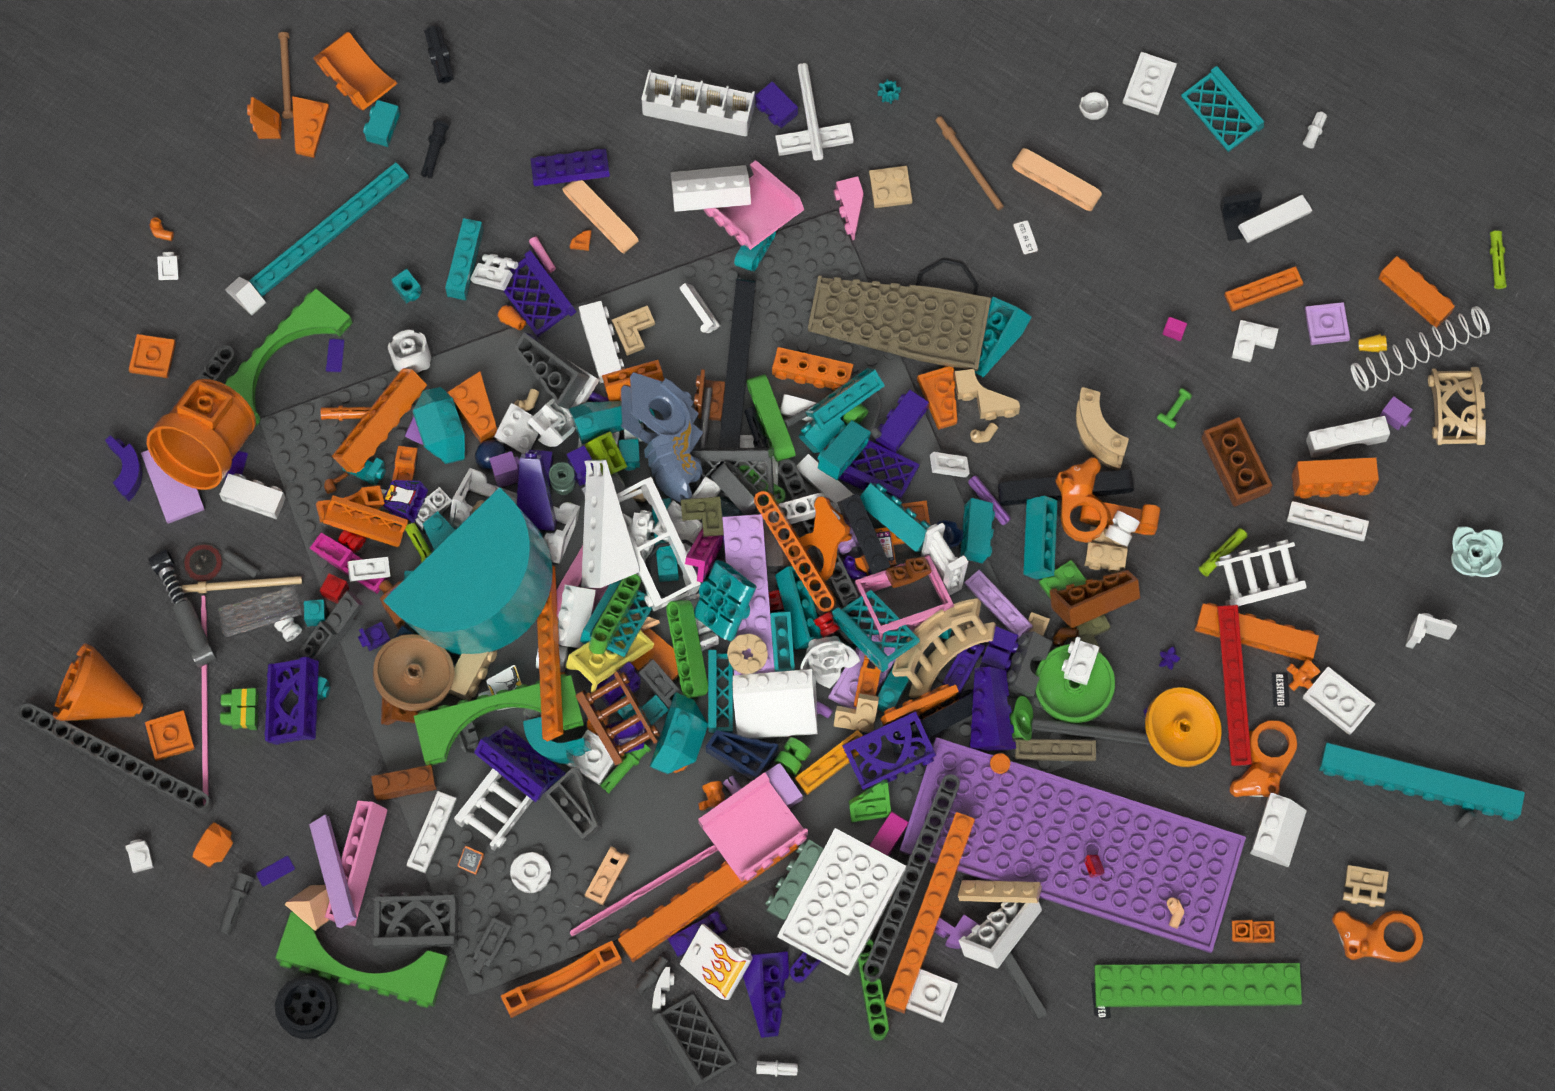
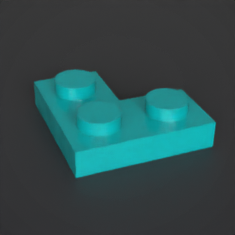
(653, 709)

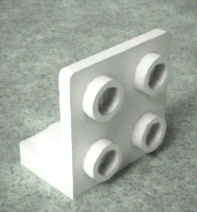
(1426, 623)

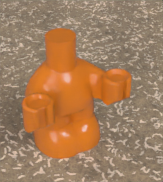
(1303, 675)
(714, 794)

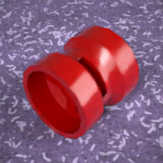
(352, 540)
(826, 624)

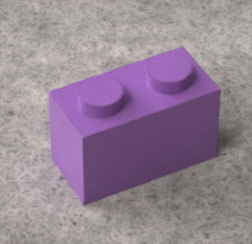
(505, 469)

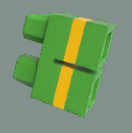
(243, 708)

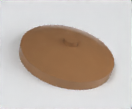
(413, 672)

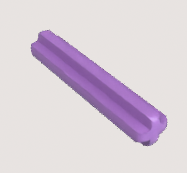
(985, 495)

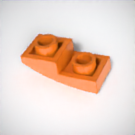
(1253, 932)

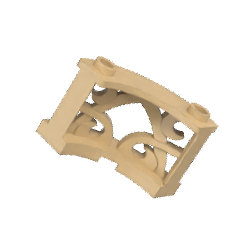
(1470, 381)
(1096, 434)

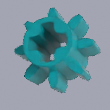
(889, 91)

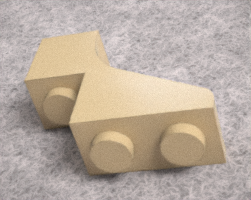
(989, 402)

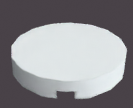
(530, 872)

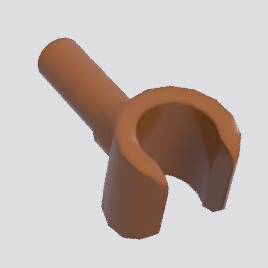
(329, 484)

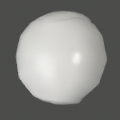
(1094, 105)

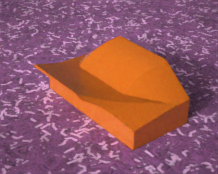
(213, 845)

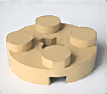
(754, 663)

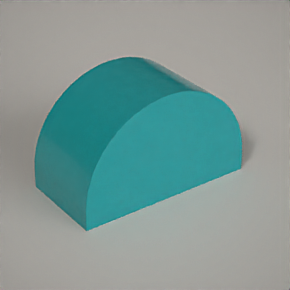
(480, 582)

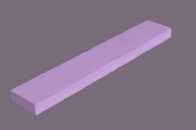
(332, 871)

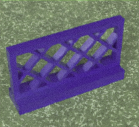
(550, 288)
(863, 479)
(515, 770)

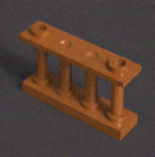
(608, 734)

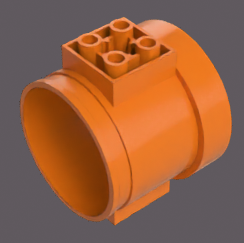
(201, 434)

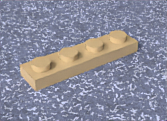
(999, 891)

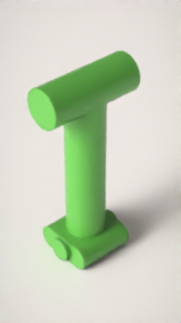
(1168, 419)

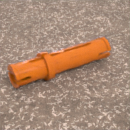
(343, 412)

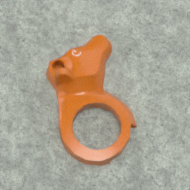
(1076, 490)
(827, 534)
(1265, 771)
(1368, 940)

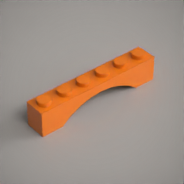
(543, 989)

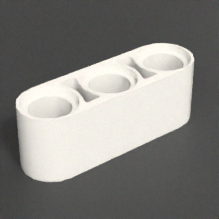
(790, 508)

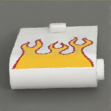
(716, 962)

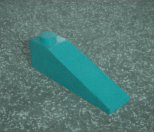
(1002, 330)
(597, 419)

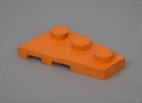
(308, 124)
(939, 391)

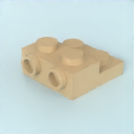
(1105, 554)

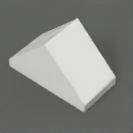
(245, 295)

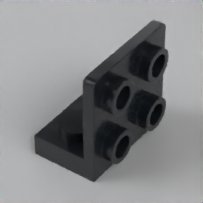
(1237, 210)

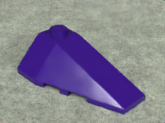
(765, 989)

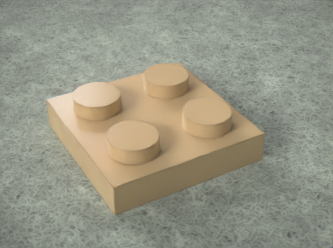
(890, 187)

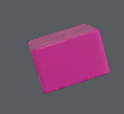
(1174, 329)

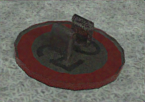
(202, 562)

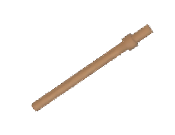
(949, 134)

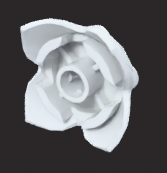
(827, 658)

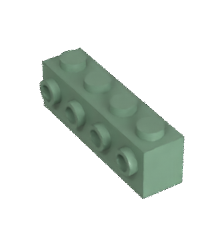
(792, 885)

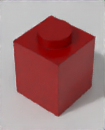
(334, 588)

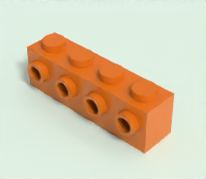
(811, 369)

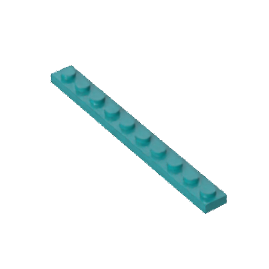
(329, 229)

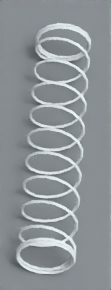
(1366, 383)

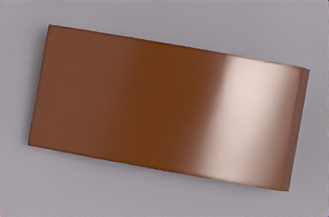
(910, 572)

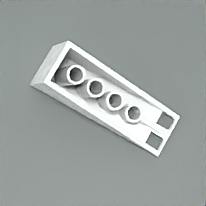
(606, 541)

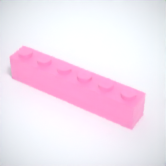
(360, 851)

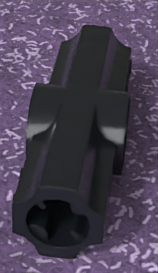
(438, 54)

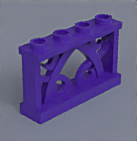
(307, 701)
(862, 747)

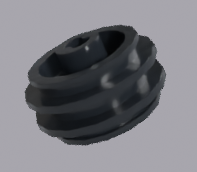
(286, 1000)

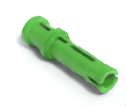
(631, 758)

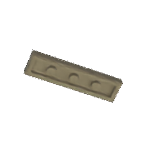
(1055, 750)

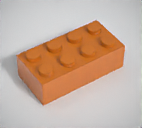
(1335, 477)

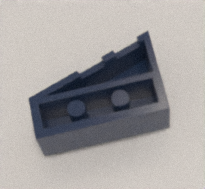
(742, 754)

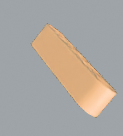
(1056, 179)
(600, 215)

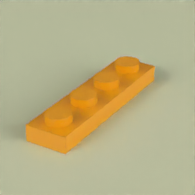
(826, 766)

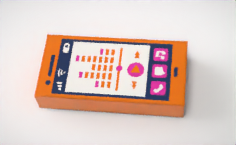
(885, 538)

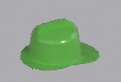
(1022, 718)

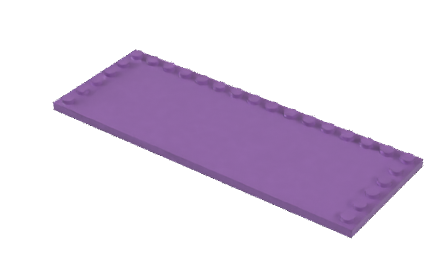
(1045, 826)

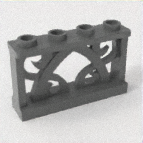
(438, 937)

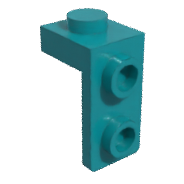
(371, 472)

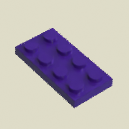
(569, 167)

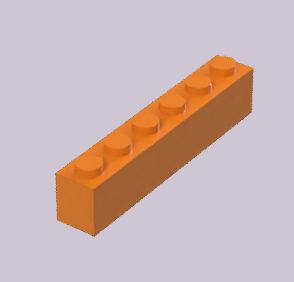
(379, 420)
(1263, 634)

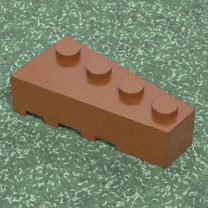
(1095, 597)

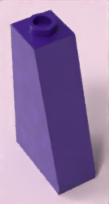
(534, 492)

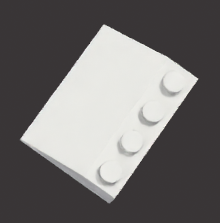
(710, 188)
(775, 704)

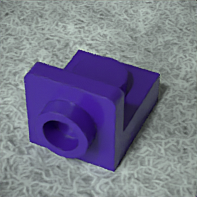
(373, 636)

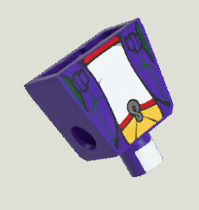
(404, 498)

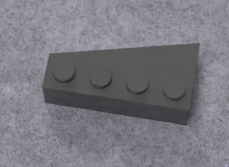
(554, 371)

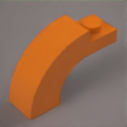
(366, 496)

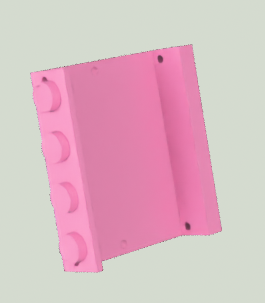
(770, 209)
(753, 828)

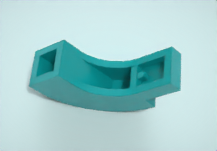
(553, 751)

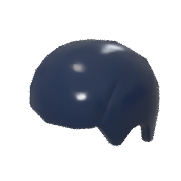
(487, 450)
(952, 534)

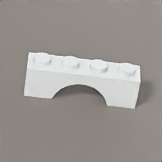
(1329, 439)

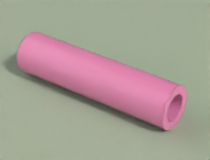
(542, 254)

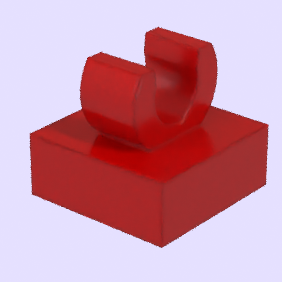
(775, 601)

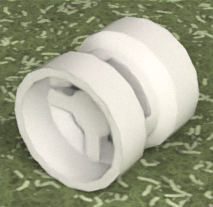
(288, 628)

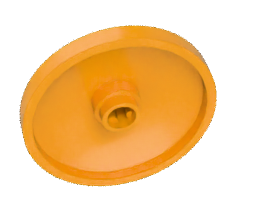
(1183, 727)

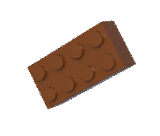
(1236, 462)

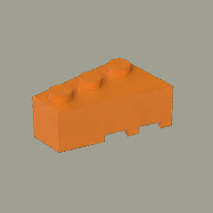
(474, 407)

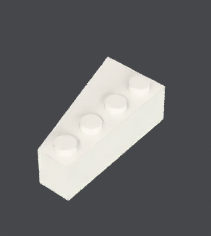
(999, 933)

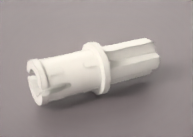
(1315, 129)
(777, 1068)

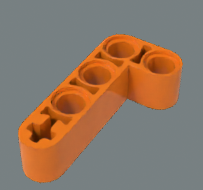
(1147, 516)

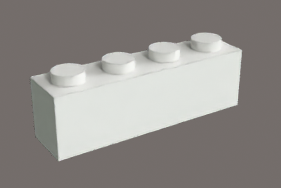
(599, 338)

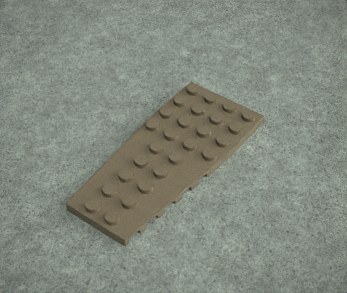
(903, 320)

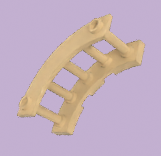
(929, 632)

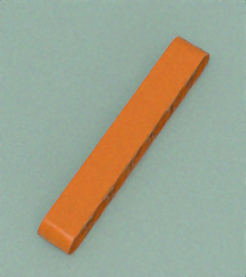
(786, 546)

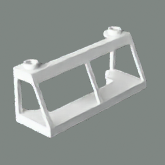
(477, 482)
(690, 577)

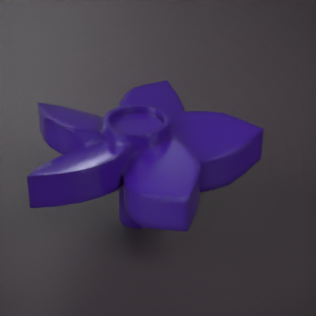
(1169, 658)

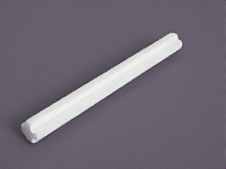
(810, 111)

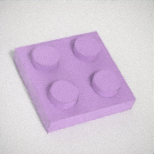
(1327, 323)

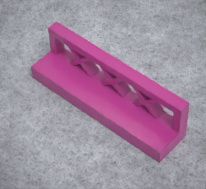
(704, 553)

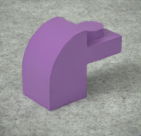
(954, 934)

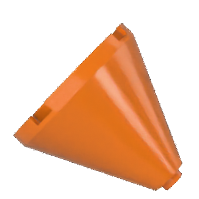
(94, 690)

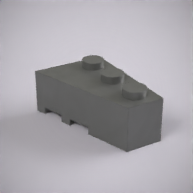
(575, 804)

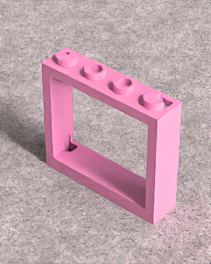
(879, 581)

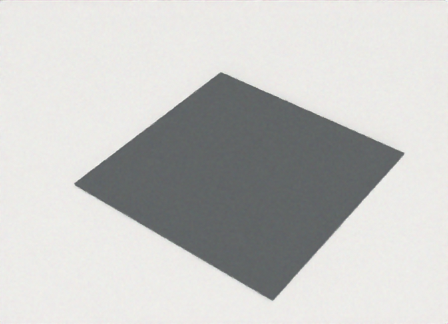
(648, 811)

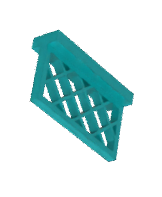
(1235, 98)
(588, 629)
(865, 642)

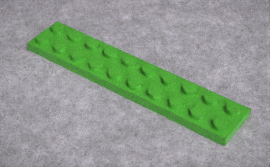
(1197, 985)

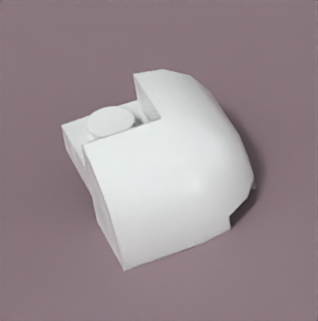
(552, 424)

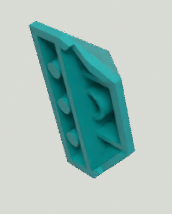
(440, 425)
(680, 736)

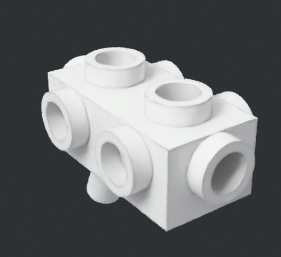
(640, 529)

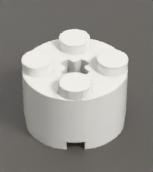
(410, 351)

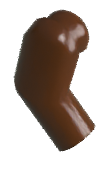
(1062, 635)

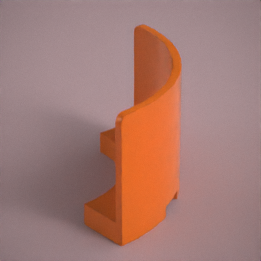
(354, 71)

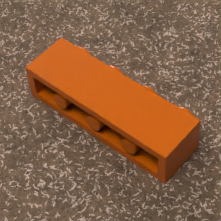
(1416, 291)

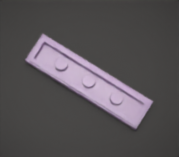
(998, 604)

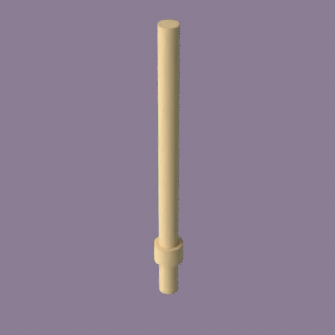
(203, 586)

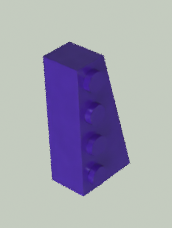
(991, 711)

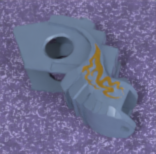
(674, 437)

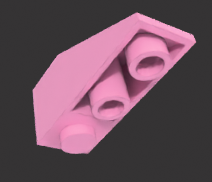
(851, 198)

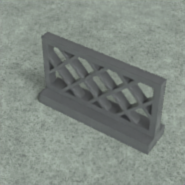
(738, 454)
(676, 1047)

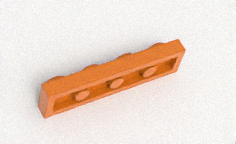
(1263, 289)
(926, 700)

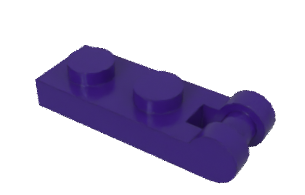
(963, 667)
(681, 941)

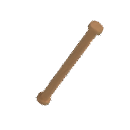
(287, 113)

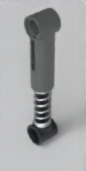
(201, 648)

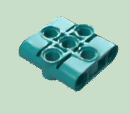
(724, 600)

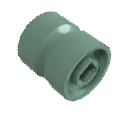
(562, 478)

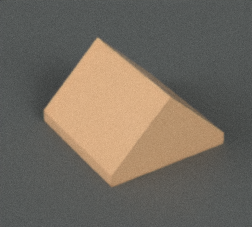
(311, 905)

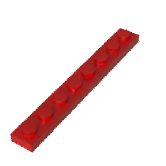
(1234, 685)

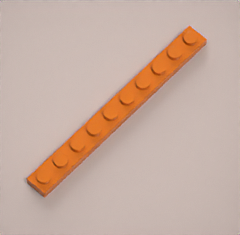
(550, 667)

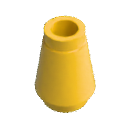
(1373, 343)

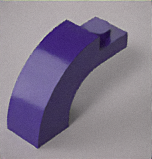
(131, 473)

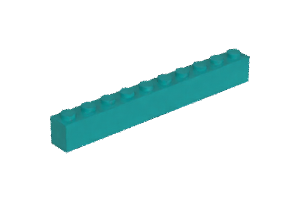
(1421, 781)

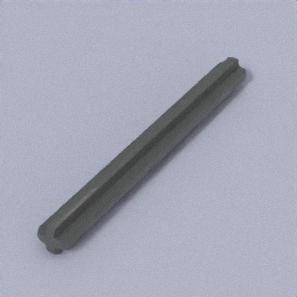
(1089, 731)

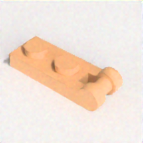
(606, 876)

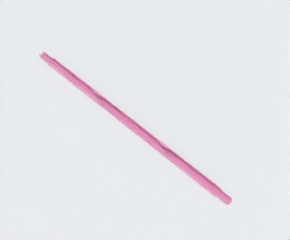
(204, 708)
(635, 895)

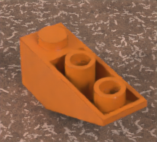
(265, 120)

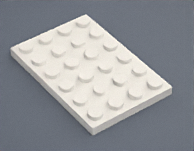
(842, 902)

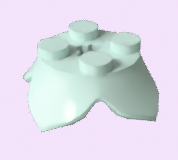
(1486, 543)

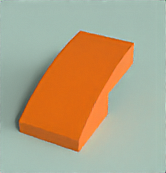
(405, 463)

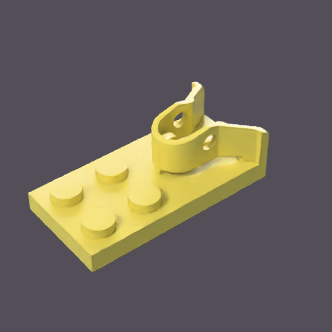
(601, 666)

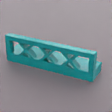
(845, 398)
(712, 693)

